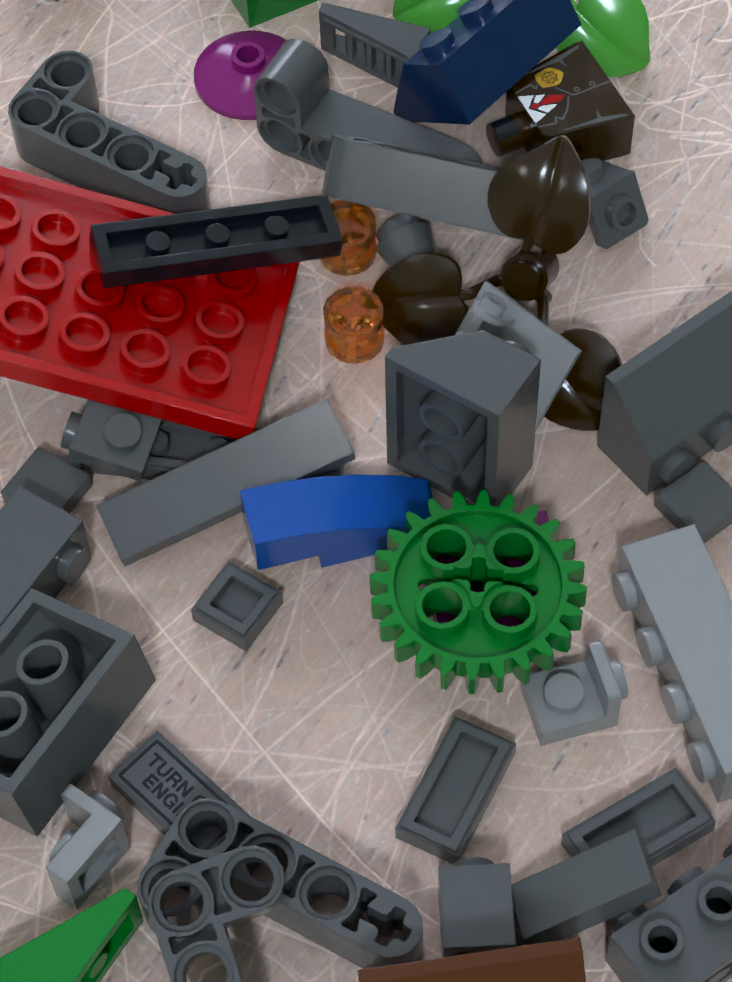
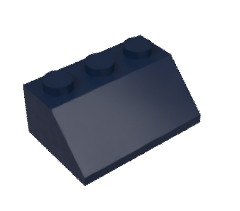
(479, 57)

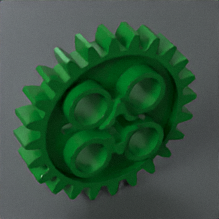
(474, 641)

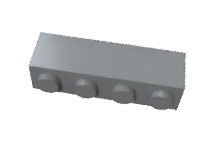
(688, 637)

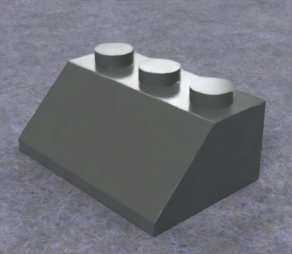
(671, 401)
(463, 413)
(62, 700)

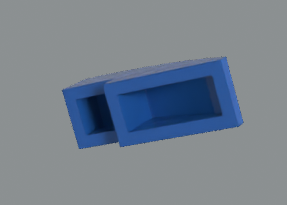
(329, 516)

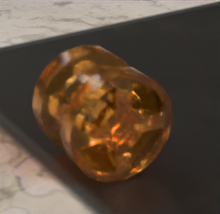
(356, 223)
(342, 314)

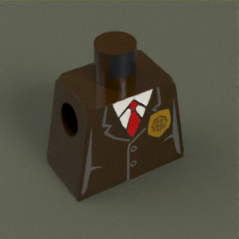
(566, 98)

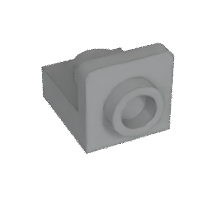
(576, 696)
(86, 855)

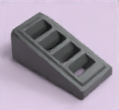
(370, 41)

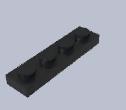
(215, 241)

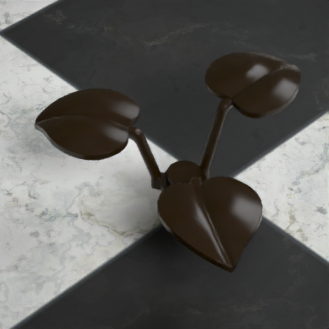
(548, 204)

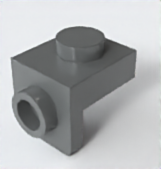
(615, 202)
(111, 439)

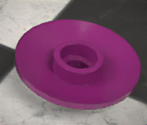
(230, 68)

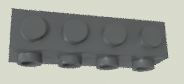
(682, 935)

